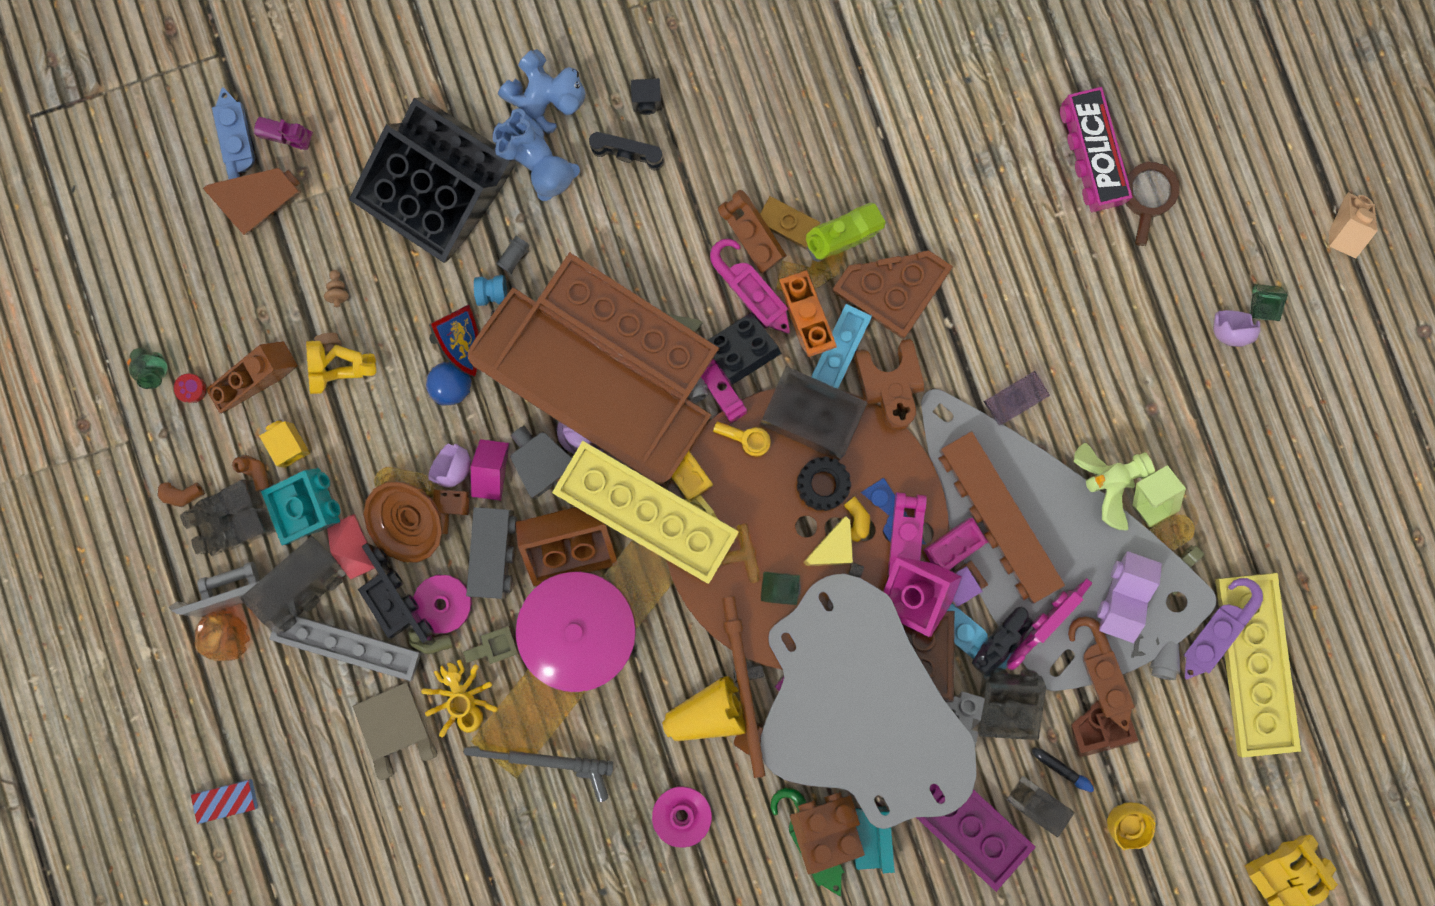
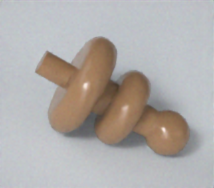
(336, 292)

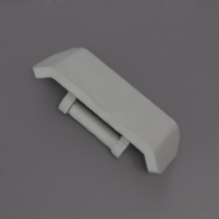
(222, 601)

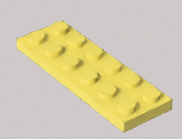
(645, 512)
(1260, 673)

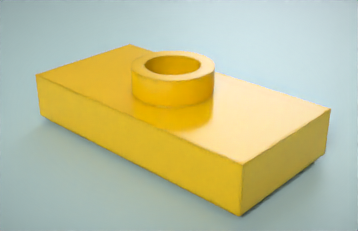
(691, 478)

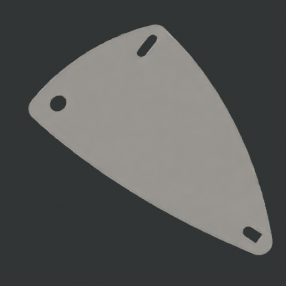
(1073, 537)

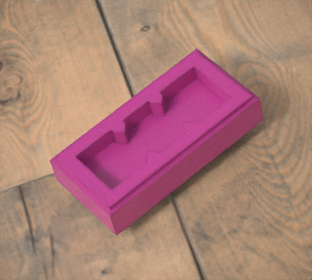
(956, 544)

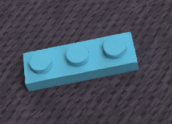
(847, 336)

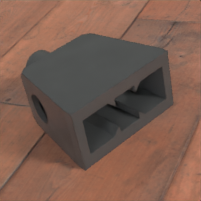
(538, 461)

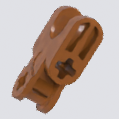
(892, 388)

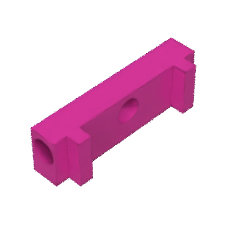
(726, 399)

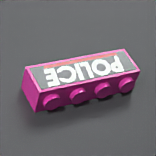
(1095, 150)

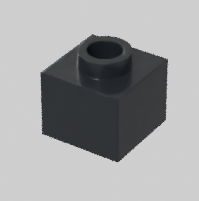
(646, 95)

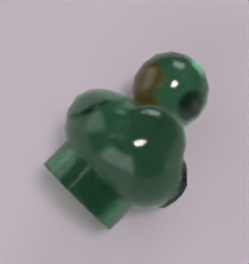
(147, 368)

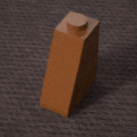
(254, 197)

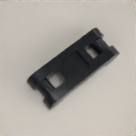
(626, 150)

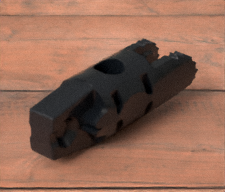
(1002, 641)

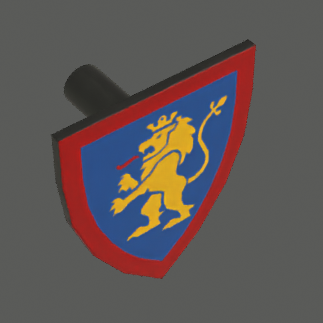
(455, 336)

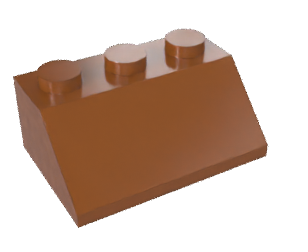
(564, 544)

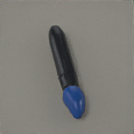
(1056, 765)

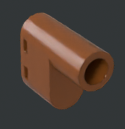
(451, 505)

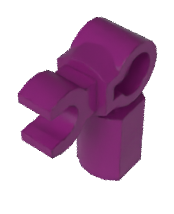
(283, 132)

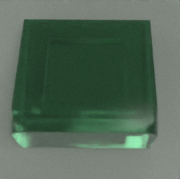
(1268, 302)
(780, 588)

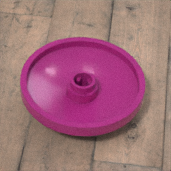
(575, 631)

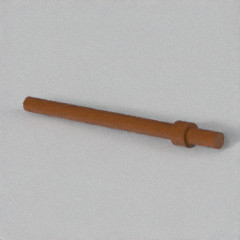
(734, 627)

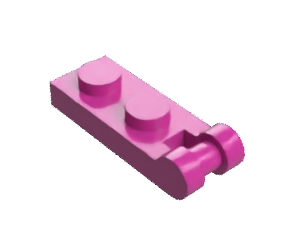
(907, 531)

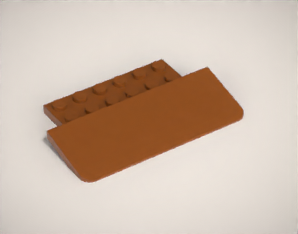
(601, 366)

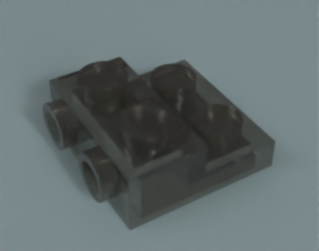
(1012, 705)

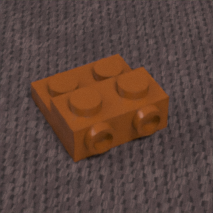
(827, 832)

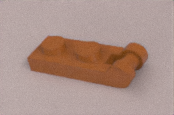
(752, 231)

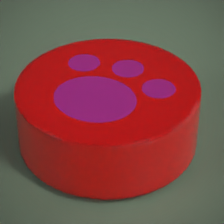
(189, 388)

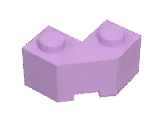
(1128, 597)

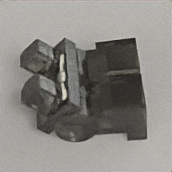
(228, 519)

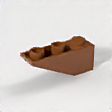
(251, 375)

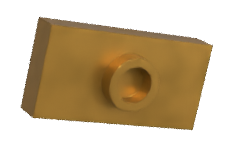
(787, 221)

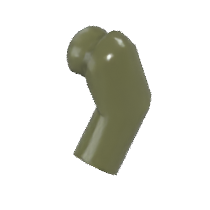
(442, 643)

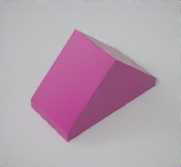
(489, 469)

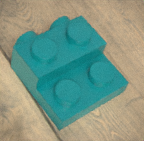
(301, 505)

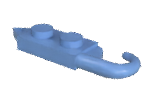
(233, 135)

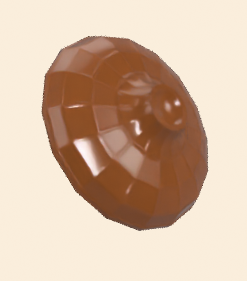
(403, 521)

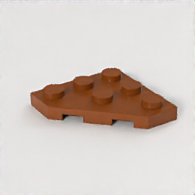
(894, 288)

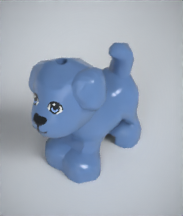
(563, 91)

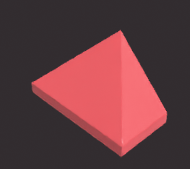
(346, 547)

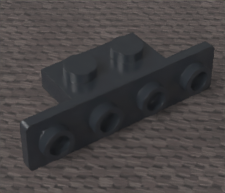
(389, 602)

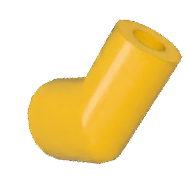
(861, 520)

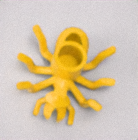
(461, 703)

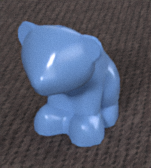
(524, 141)

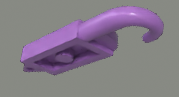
(1222, 631)

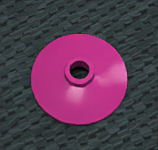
(676, 831)

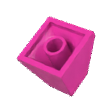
(921, 593)

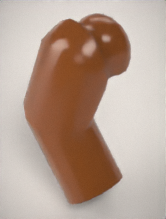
(254, 469)
(169, 494)

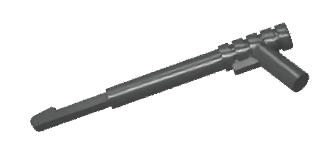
(583, 767)

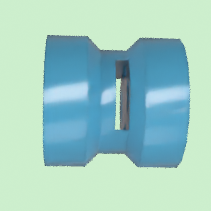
(490, 290)

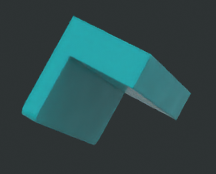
(875, 843)

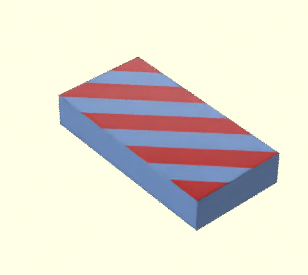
(224, 801)

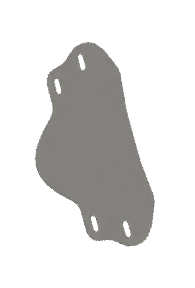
(863, 708)

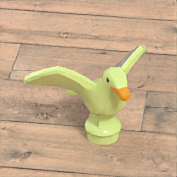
(1114, 479)

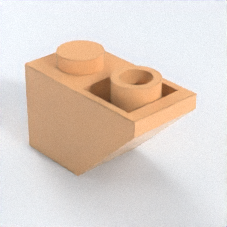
(1353, 225)

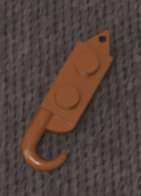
(1105, 674)

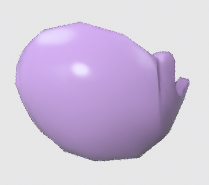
(1235, 328)
(450, 466)

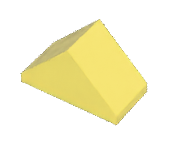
(834, 548)

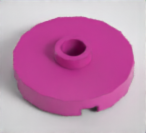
(457, 603)

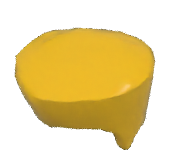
(1131, 825)

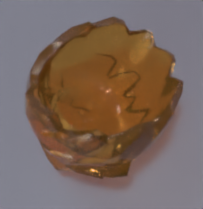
(221, 636)

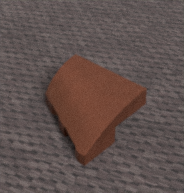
(1097, 733)

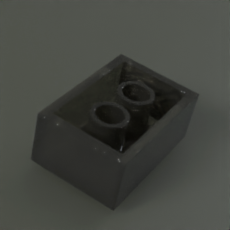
(813, 413)
(294, 586)

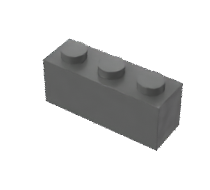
(491, 553)

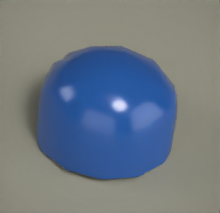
(447, 384)

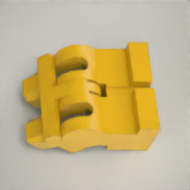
(1298, 863)

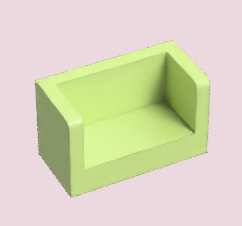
(1158, 496)

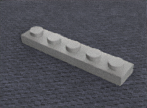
(350, 647)

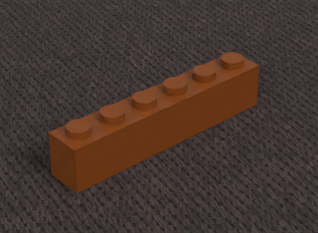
(1001, 518)

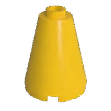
(707, 714)

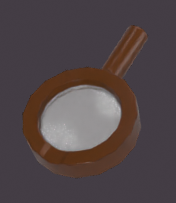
(1153, 194)

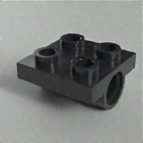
(743, 348)

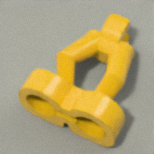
(317, 361)

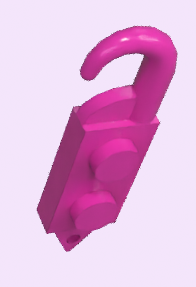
(751, 289)
(1045, 624)

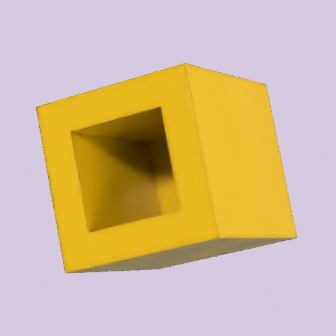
(284, 443)

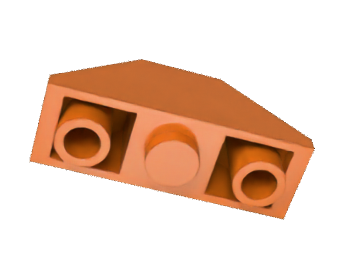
(807, 314)

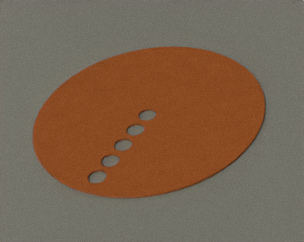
(767, 499)

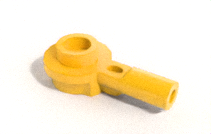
(754, 440)

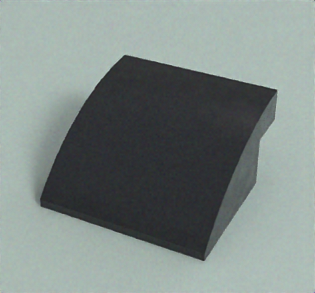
(431, 179)

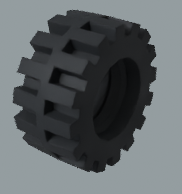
(841, 477)

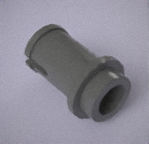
(513, 254)

